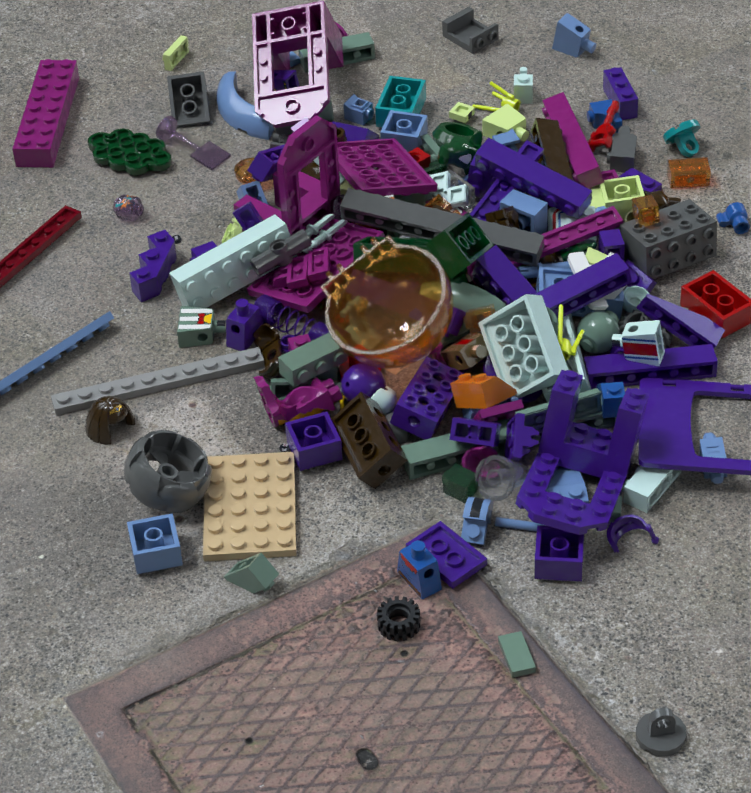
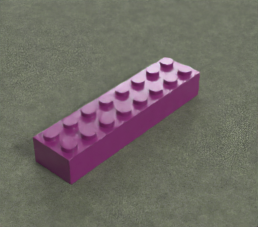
(46, 113)

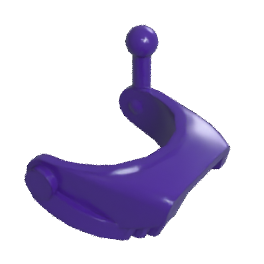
(624, 524)

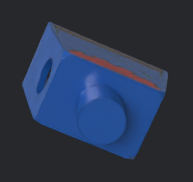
(415, 564)

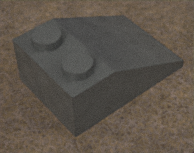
(189, 98)

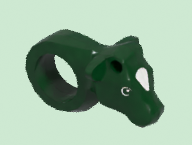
(457, 144)

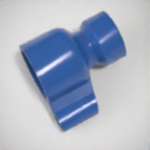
(734, 215)

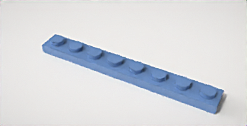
(54, 353)

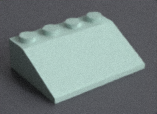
(524, 345)

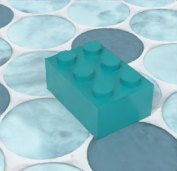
(400, 95)

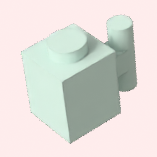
(523, 86)

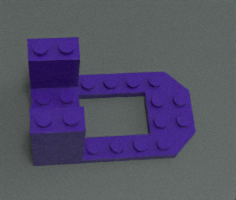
(582, 450)

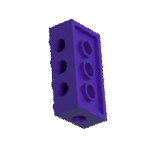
(411, 413)

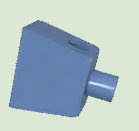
(572, 37)

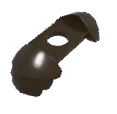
(268, 341)

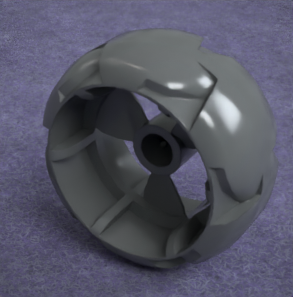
(167, 487)

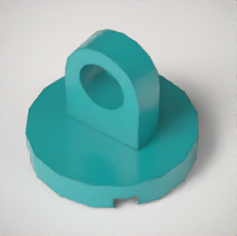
(684, 135)

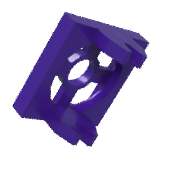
(518, 437)

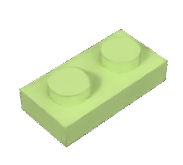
(175, 53)

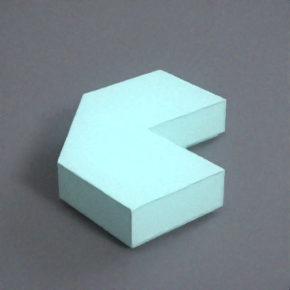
(456, 195)

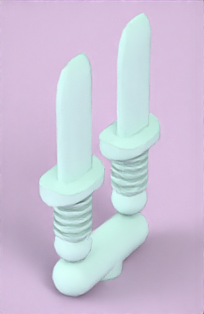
(323, 235)

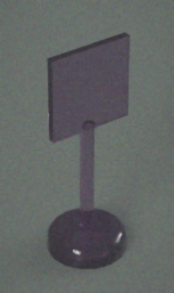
(208, 154)

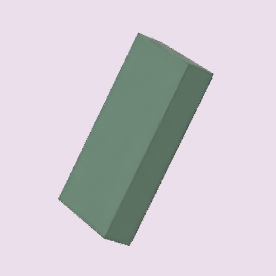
(516, 654)

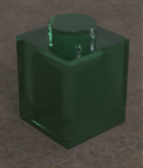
(459, 483)

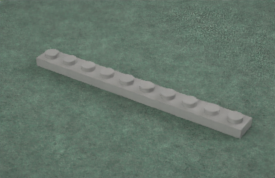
(159, 380)

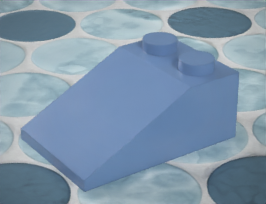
(569, 484)

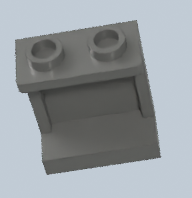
(468, 32)

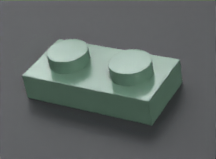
(430, 146)

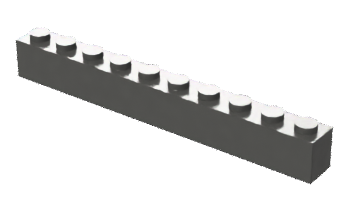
(429, 222)

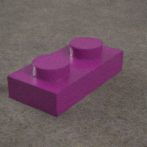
(318, 264)

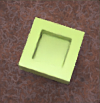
(461, 112)

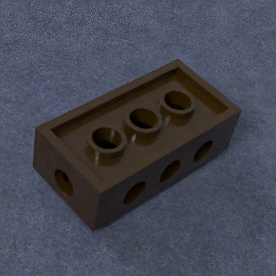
(361, 428)

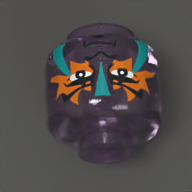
(128, 207)

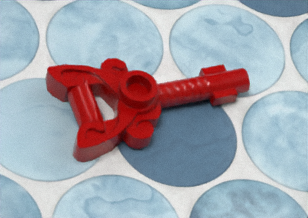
(604, 132)

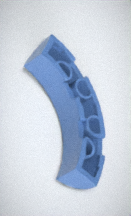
(239, 112)

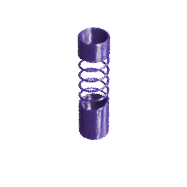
(272, 309)

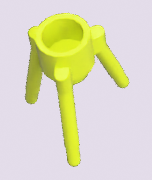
(508, 99)
(566, 347)

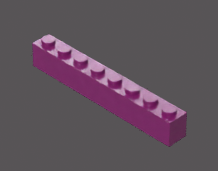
(581, 159)

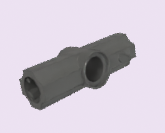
(280, 252)

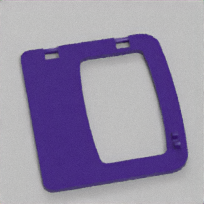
(666, 426)

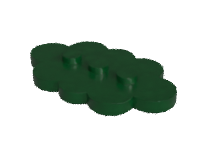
(129, 151)

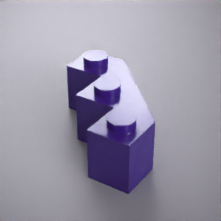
(154, 266)

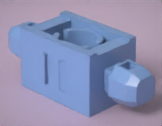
(712, 447)

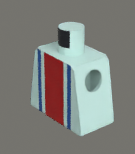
(641, 342)

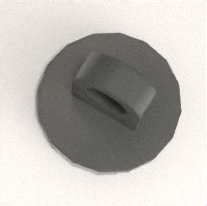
(661, 732)

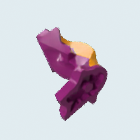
(299, 402)

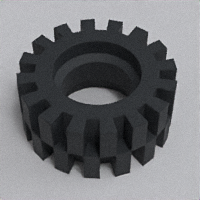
(398, 608)

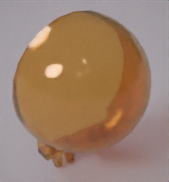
(389, 305)

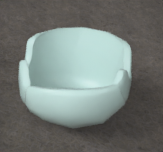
(632, 297)
(386, 399)

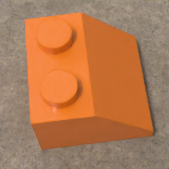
(480, 391)

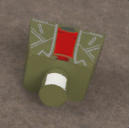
(470, 350)

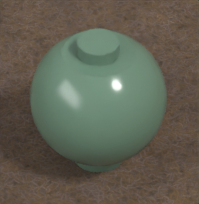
(598, 330)

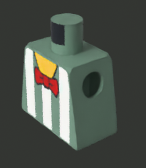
(198, 326)

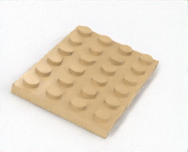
(250, 507)

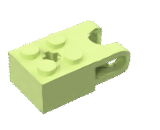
(617, 193)

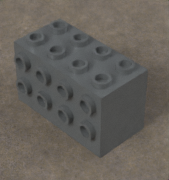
(676, 242)

